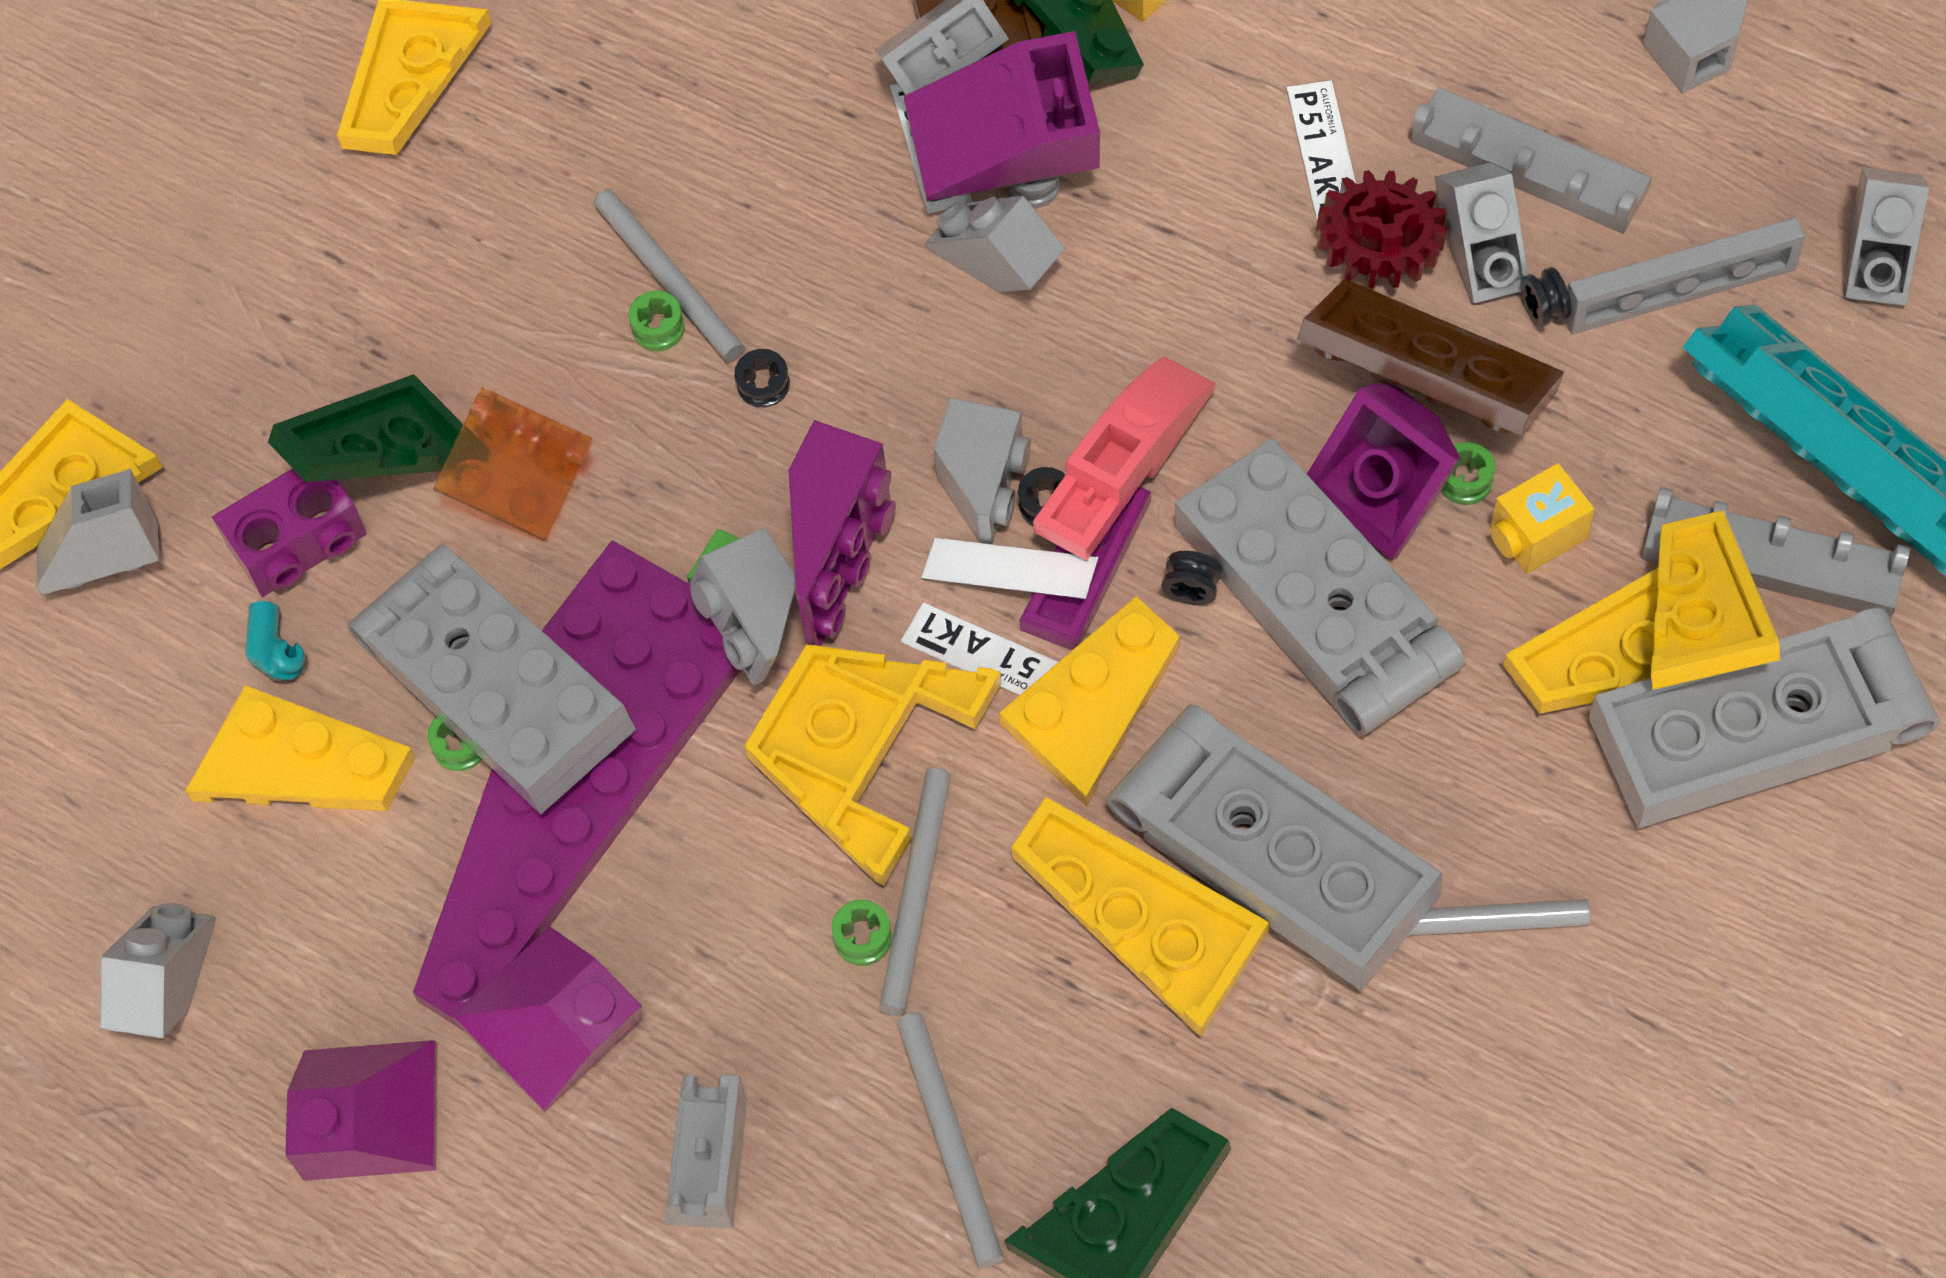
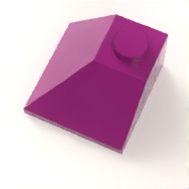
(1385, 465)
(550, 1016)
(363, 1111)

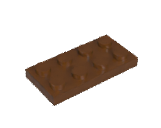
(1430, 357)

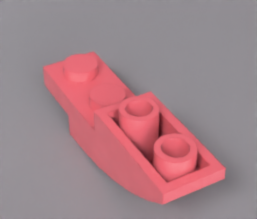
(1119, 452)

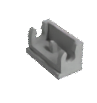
(941, 43)
(707, 1153)

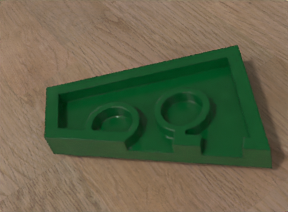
(1100, 33)
(370, 434)
(1128, 1209)

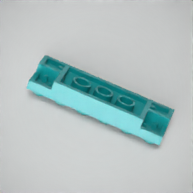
(1829, 424)

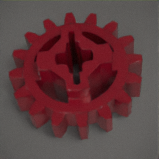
(1381, 229)

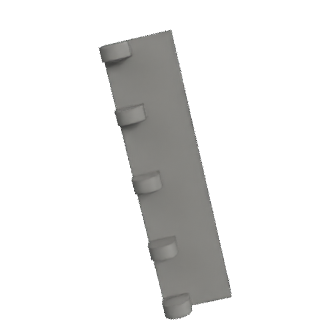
(1536, 159)
(1684, 275)
(1798, 560)

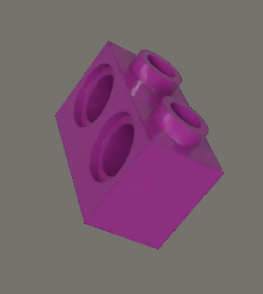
(283, 514)

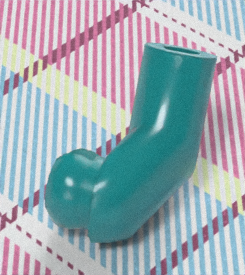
(266, 649)

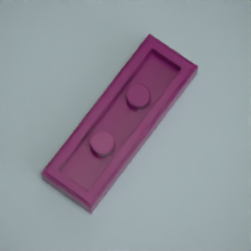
(1067, 619)

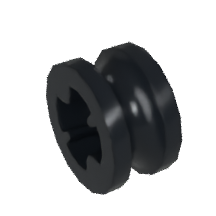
(1545, 297)
(777, 386)
(1028, 492)
(1191, 577)

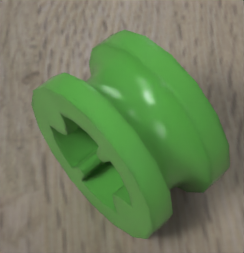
(642, 313)
(1475, 491)
(453, 760)
(844, 925)

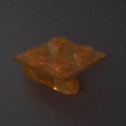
(512, 463)

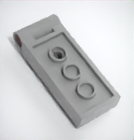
(1295, 560)
(492, 677)
(1738, 735)
(1300, 866)

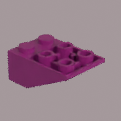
(1006, 120)
(836, 512)

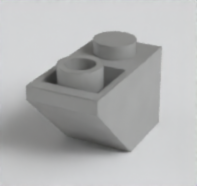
(1694, 38)
(1483, 230)
(1885, 235)
(996, 242)
(977, 461)
(97, 533)
(748, 598)
(154, 971)

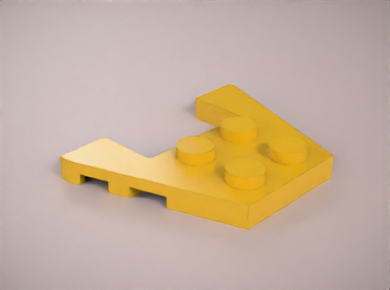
(836, 727)

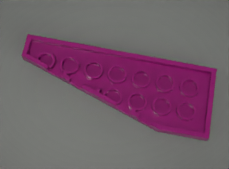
(521, 867)

